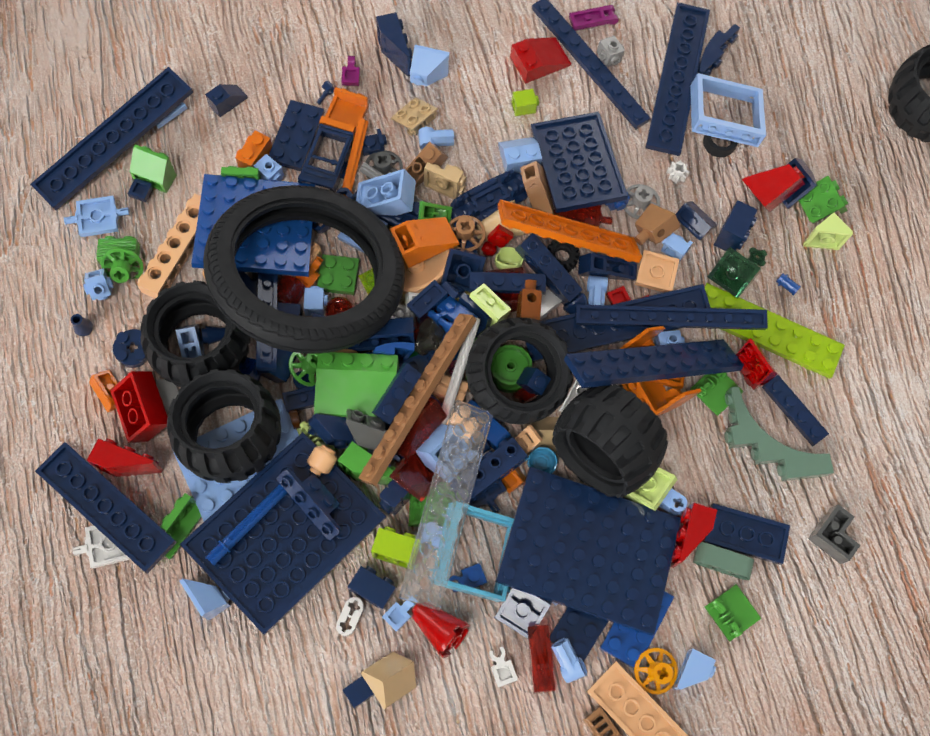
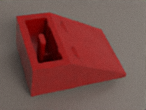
(756, 368)
(121, 461)
(696, 524)

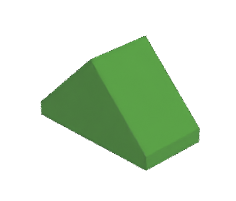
(432, 210)

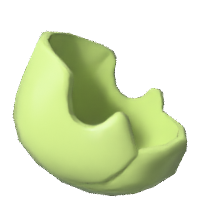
(508, 258)

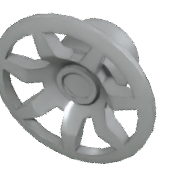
(641, 198)

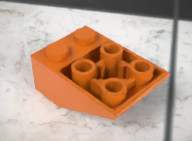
(423, 239)

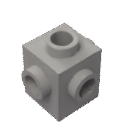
(610, 51)

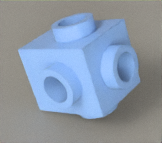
(98, 284)

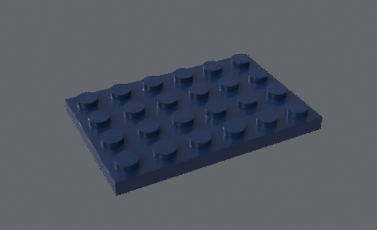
(578, 162)

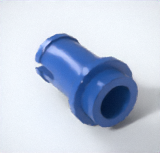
(788, 283)

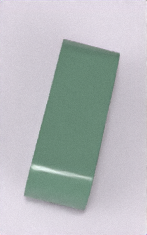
(723, 561)

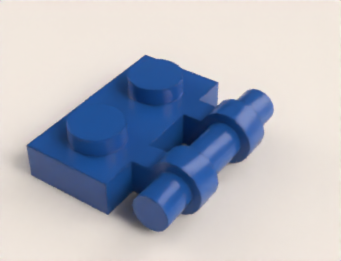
(449, 310)

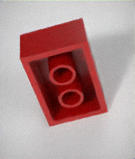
(139, 406)

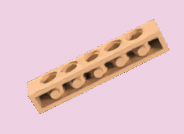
(165, 251)

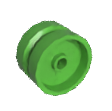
(509, 357)

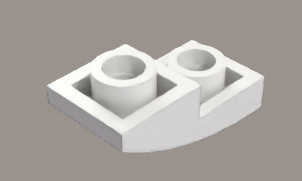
(548, 302)

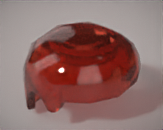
(337, 305)

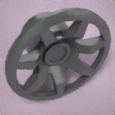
(383, 161)

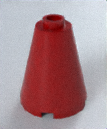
(440, 628)

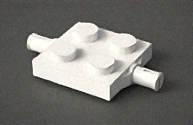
(99, 549)

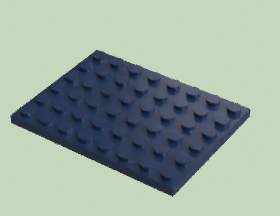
(285, 549)
(589, 551)

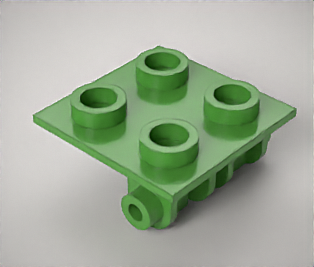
(714, 390)
(732, 613)

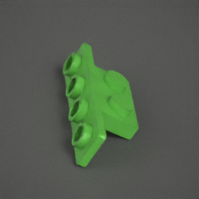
(181, 521)

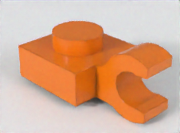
(313, 275)

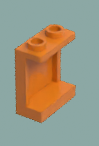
(345, 110)

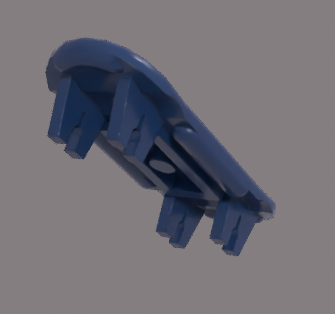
(484, 198)

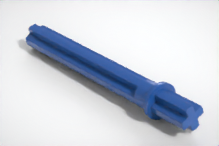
(246, 525)

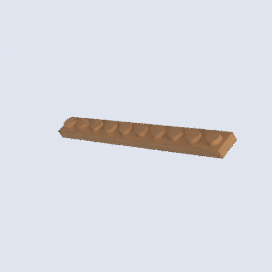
(417, 399)

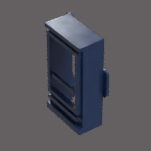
(321, 176)

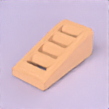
(525, 442)

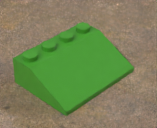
(352, 381)

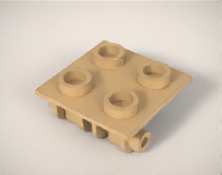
(415, 115)

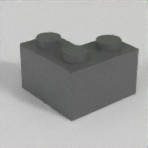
(830, 535)

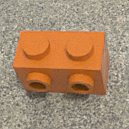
(254, 149)

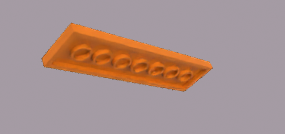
(568, 231)

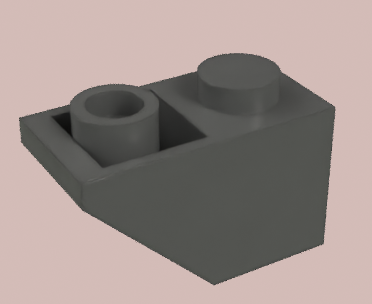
(365, 429)

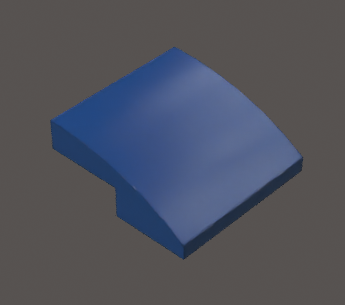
(402, 349)

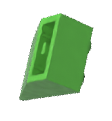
(355, 459)

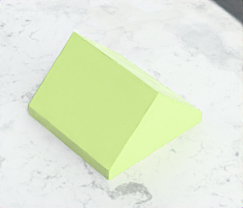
(829, 234)

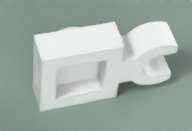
(503, 670)

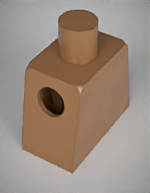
(655, 225)

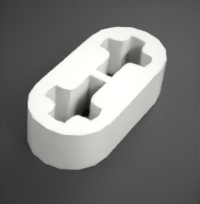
(354, 618)

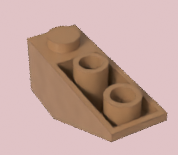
(432, 154)
(536, 187)

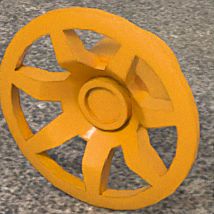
(658, 671)

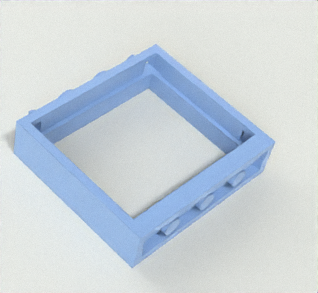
(721, 128)

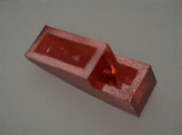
(540, 659)

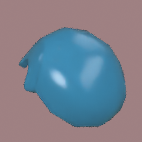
(543, 459)

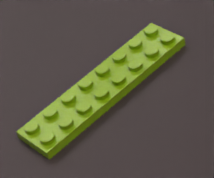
(783, 336)

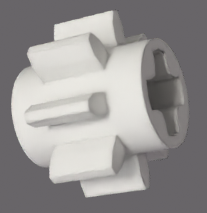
(678, 172)

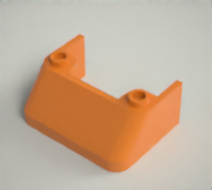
(654, 394)

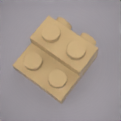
(445, 181)

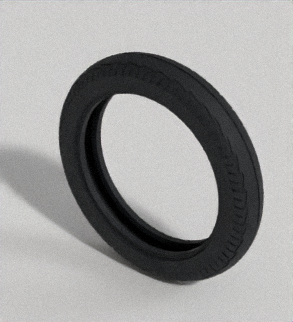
(292, 331)

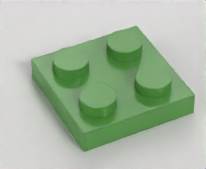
(338, 274)

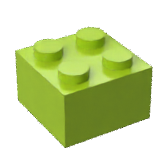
(393, 546)

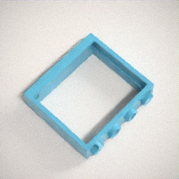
(500, 590)

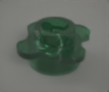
(757, 261)

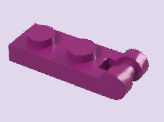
(593, 17)

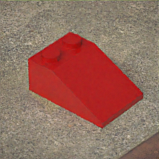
(538, 57)

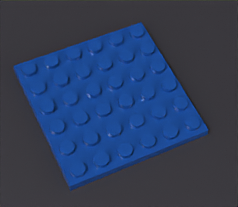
(273, 249)

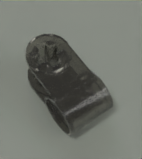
(429, 337)

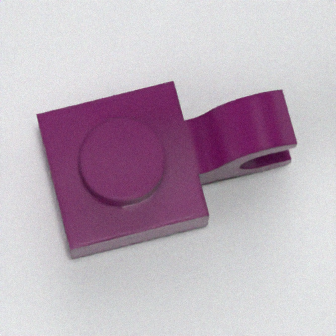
(351, 73)

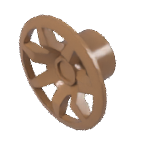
(466, 230)

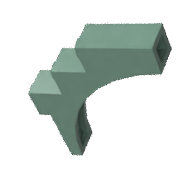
(765, 449)

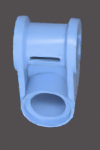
(669, 502)

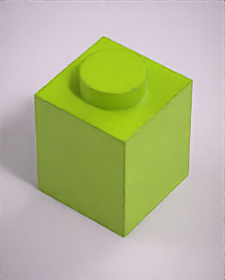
(524, 102)

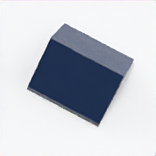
(459, 265)

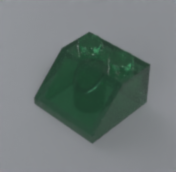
(734, 273)

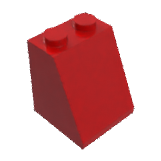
(775, 185)

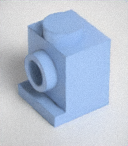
(675, 246)

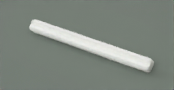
(459, 371)

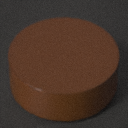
(295, 418)

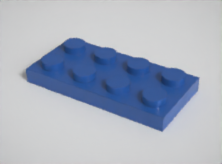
(628, 643)

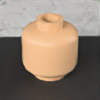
(322, 460)

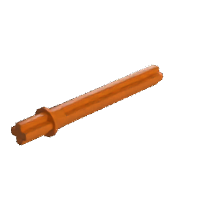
(355, 154)

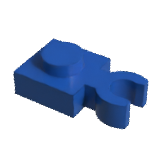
(471, 576)

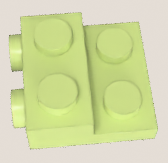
(654, 490)

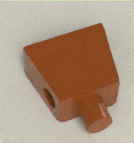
(529, 309)

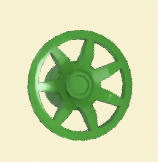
(121, 268)
(308, 366)

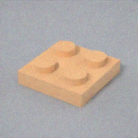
(657, 271)

